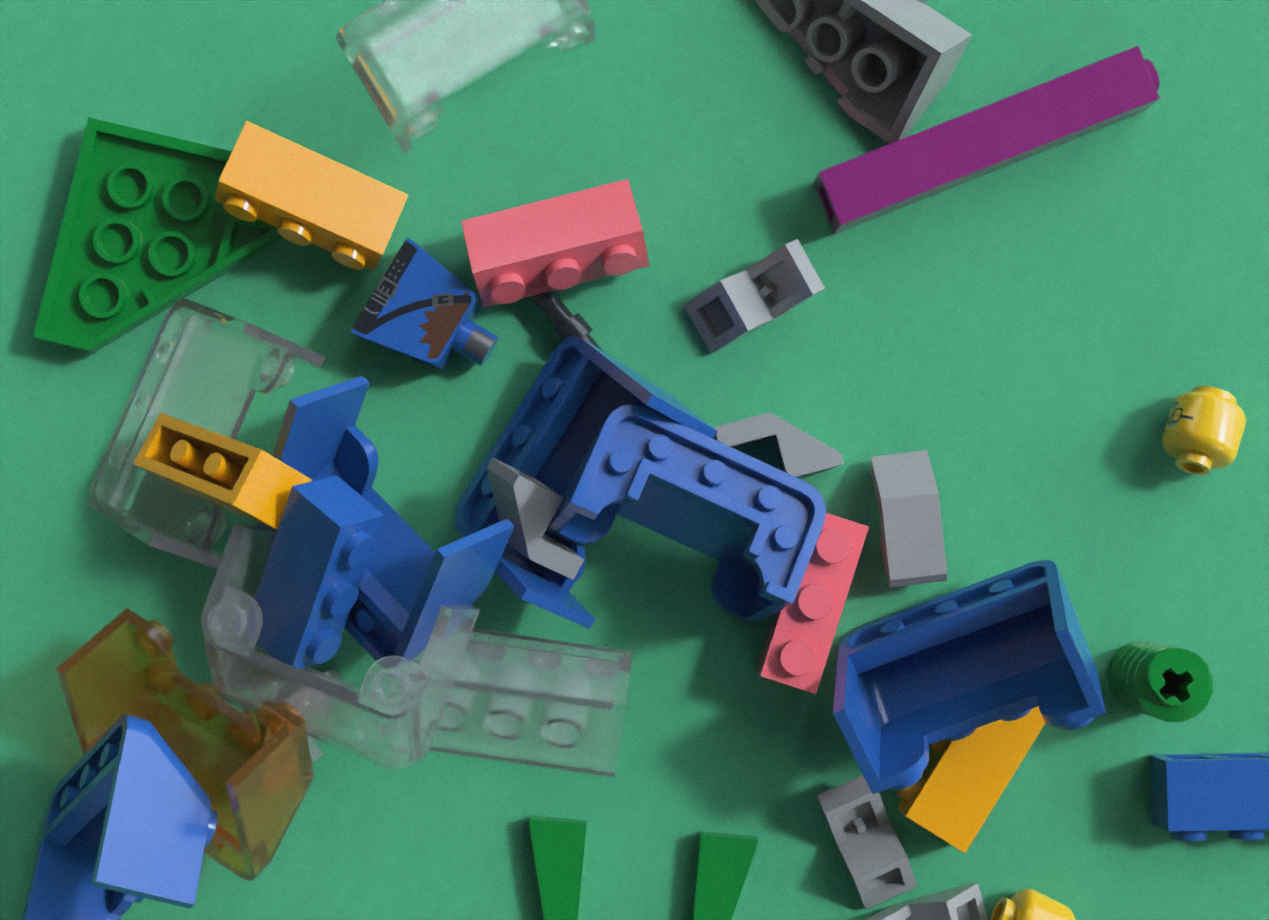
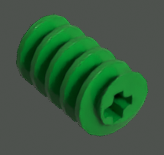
(1160, 680)

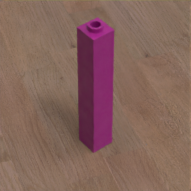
(987, 139)

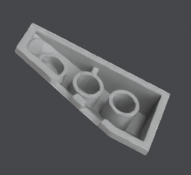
(876, 53)

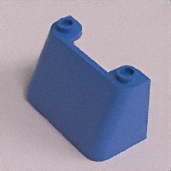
(702, 496)

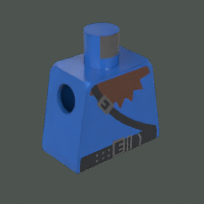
(424, 312)

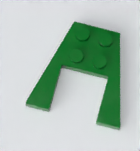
(559, 858)

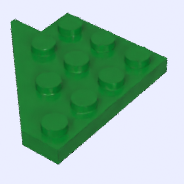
(139, 234)

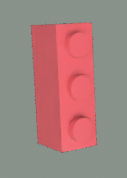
(555, 243)
(804, 631)

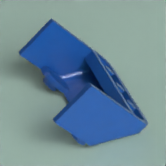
(549, 442)
(404, 576)
(121, 830)

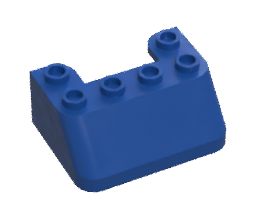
(960, 666)

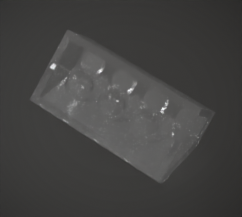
(536, 703)

